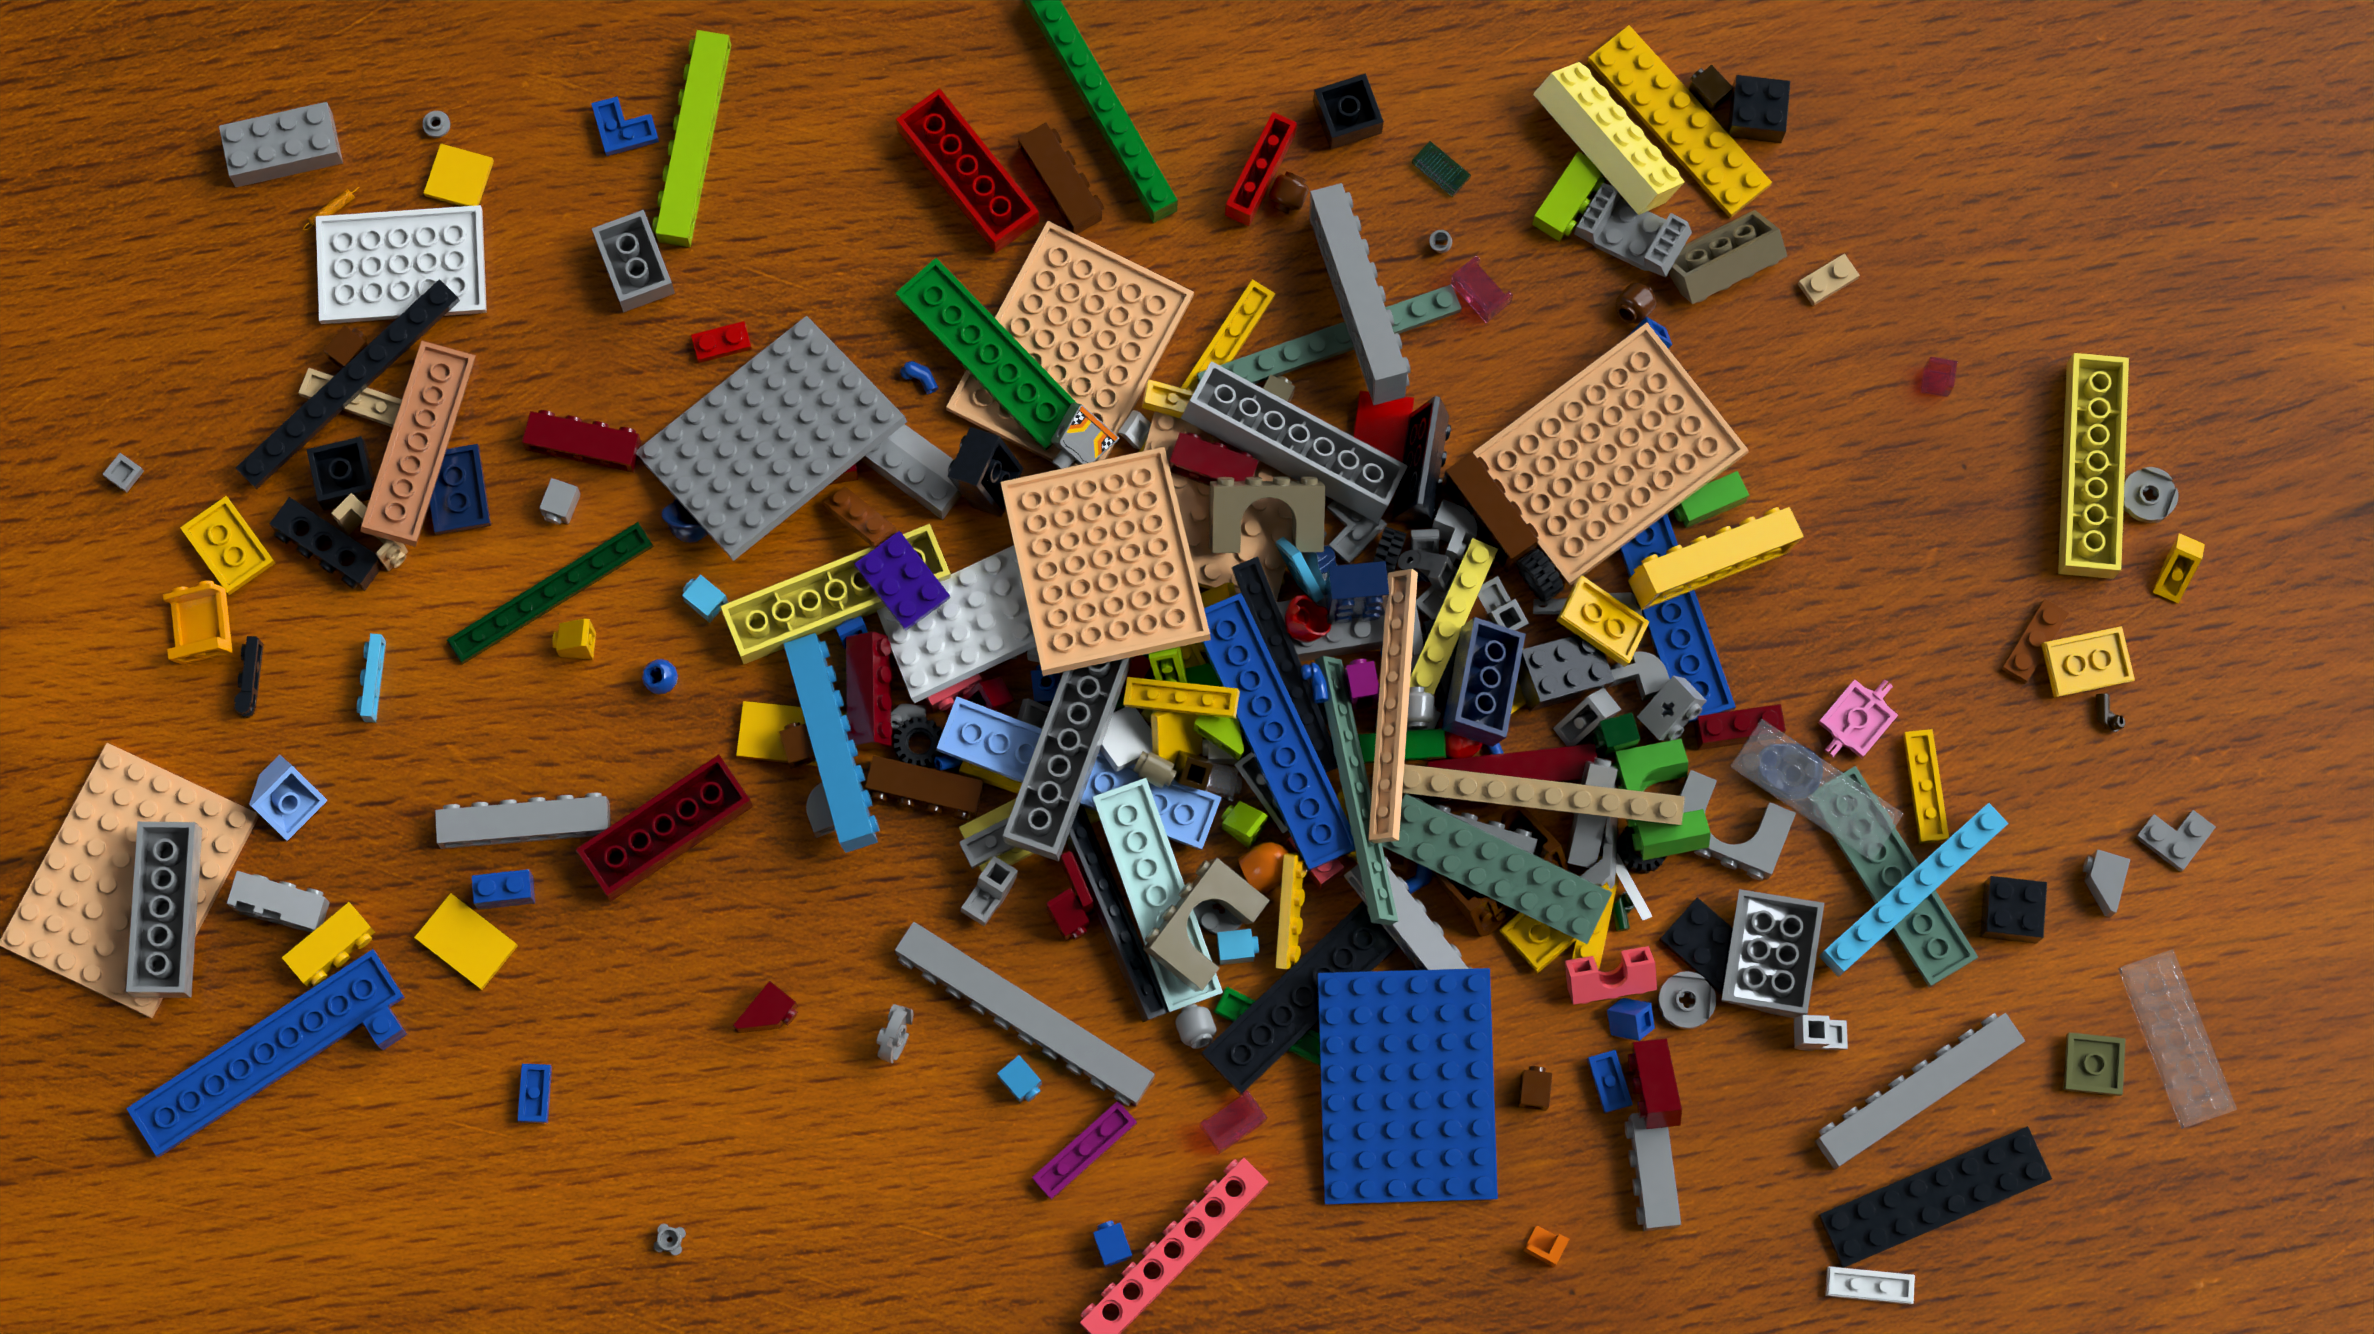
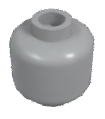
(1420, 708)
(1195, 1026)

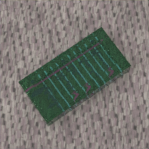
(1441, 168)

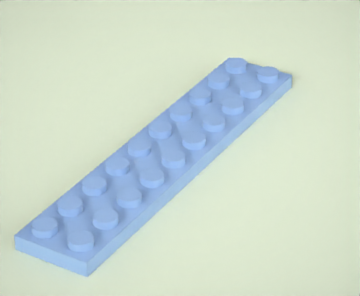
(1008, 744)

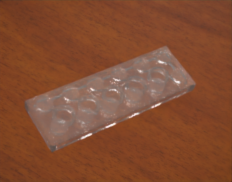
(1816, 790)
(2177, 1039)

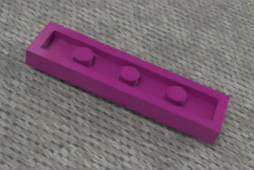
(1084, 1150)

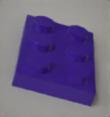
(902, 580)

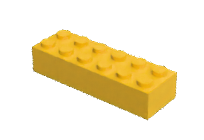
(1715, 557)

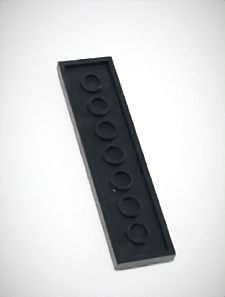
(1291, 1004)
(1935, 1197)

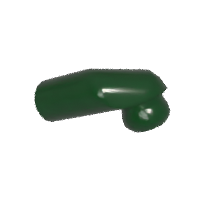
(1620, 911)

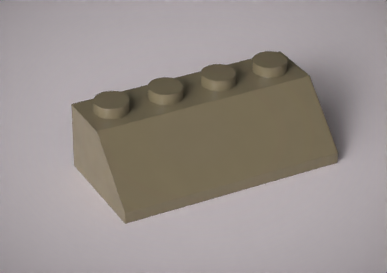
(1727, 256)

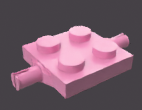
(1858, 718)

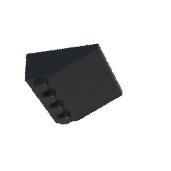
(1424, 457)

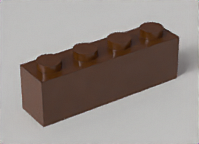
(1060, 178)
(924, 787)

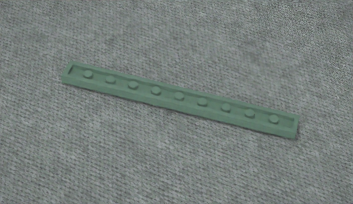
(1336, 339)
(1356, 792)

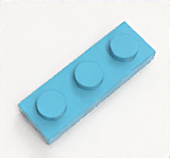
(371, 678)

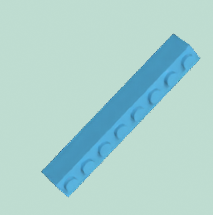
(831, 743)

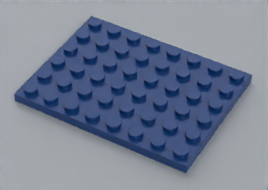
(1407, 1086)

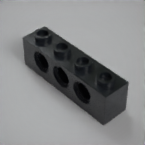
(294, 515)

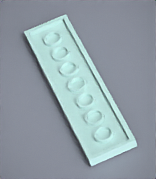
(1149, 877)

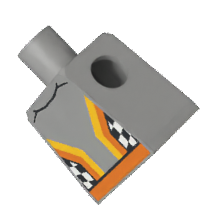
(1081, 437)

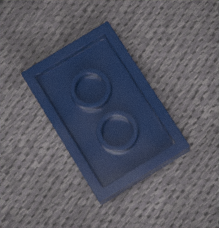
(460, 492)

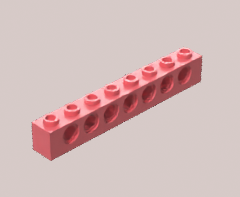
(1251, 1184)

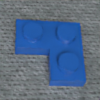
(621, 134)

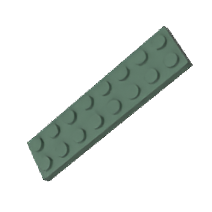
(1499, 869)
(1929, 930)

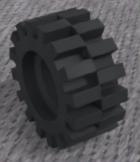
(1390, 548)
(1540, 575)
(914, 727)
(1632, 860)

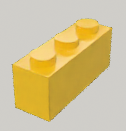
(329, 945)

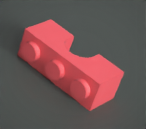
(1633, 976)

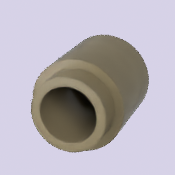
(1155, 769)

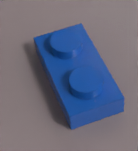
(1609, 1081)
(534, 1093)

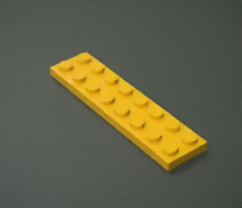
(1679, 121)

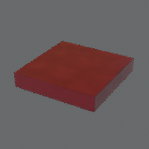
(1077, 882)

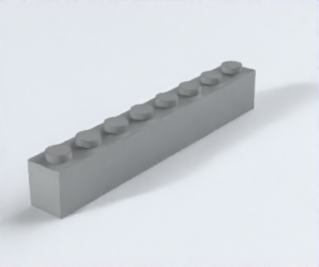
(1920, 1090)

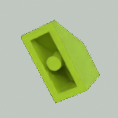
(1221, 732)
(1244, 823)

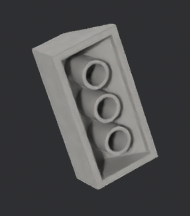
(915, 469)

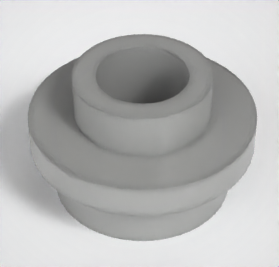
(437, 131)

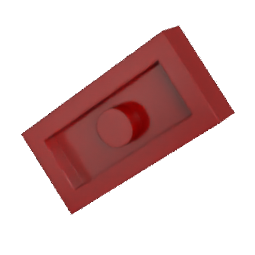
(721, 342)

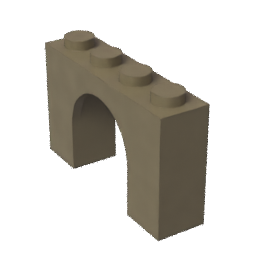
(1232, 498)
(1171, 942)

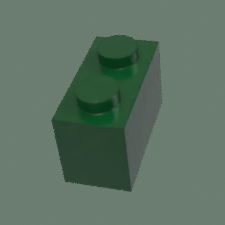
(1615, 735)

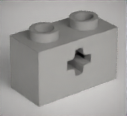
(1672, 709)

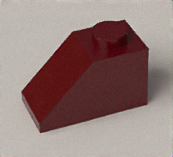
(989, 694)
(1068, 915)
(767, 1011)

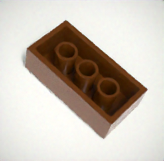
(1495, 515)

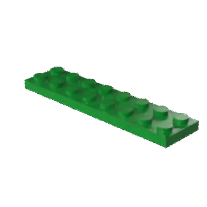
(987, 351)

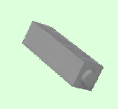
(1588, 829)

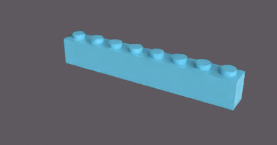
(1913, 890)

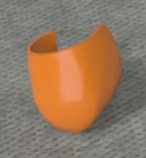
(1264, 866)

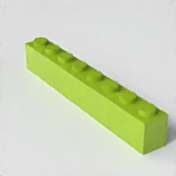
(693, 138)

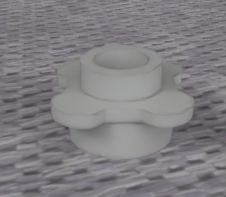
(677, 1235)

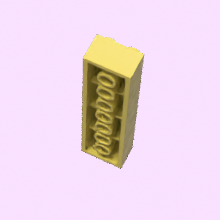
(2093, 466)
(815, 600)

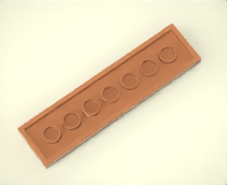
(418, 444)

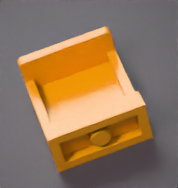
(199, 622)

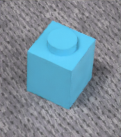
(704, 597)
(1236, 946)

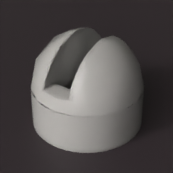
(1443, 237)

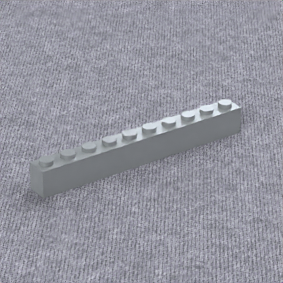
(1024, 1014)

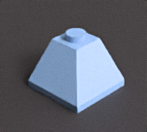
(285, 797)

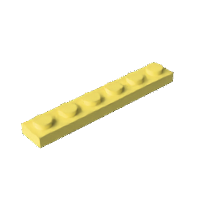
(1452, 616)

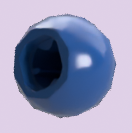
(659, 676)

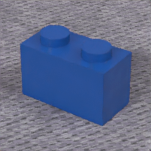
(503, 889)

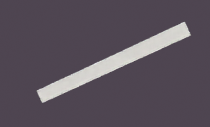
(1630, 887)

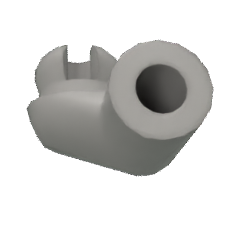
(906, 711)

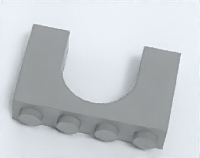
(1755, 856)

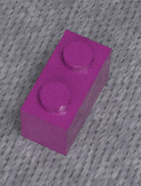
(1362, 684)

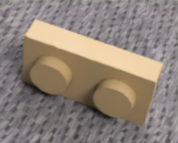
(1828, 279)

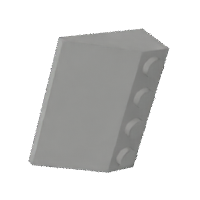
(1773, 953)

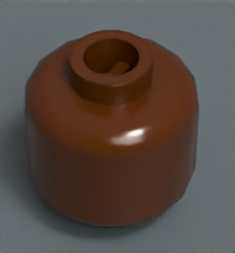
(1288, 192)
(1635, 303)

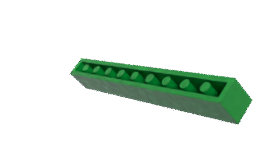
(1104, 107)

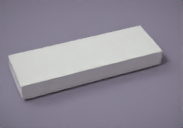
(1870, 1285)

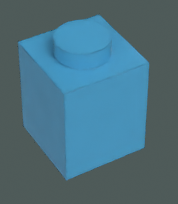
(1020, 1080)

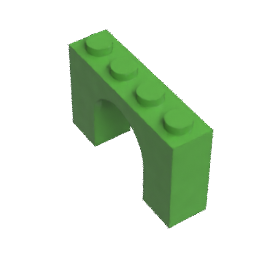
(1712, 500)
(1653, 764)

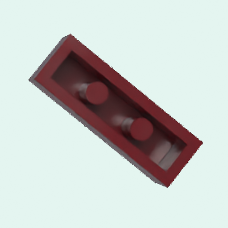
(1209, 461)
(1734, 726)
(1655, 1084)

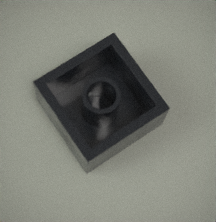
(1759, 108)
(1348, 111)
(341, 470)
(2013, 909)

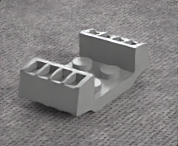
(1634, 238)

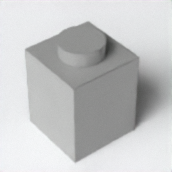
(559, 502)

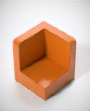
(1546, 1246)

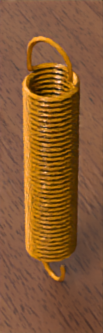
(332, 207)

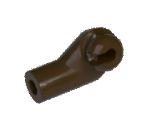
(2105, 716)

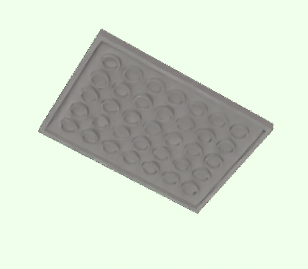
(770, 437)

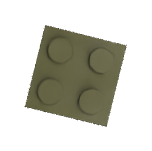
(2094, 1064)

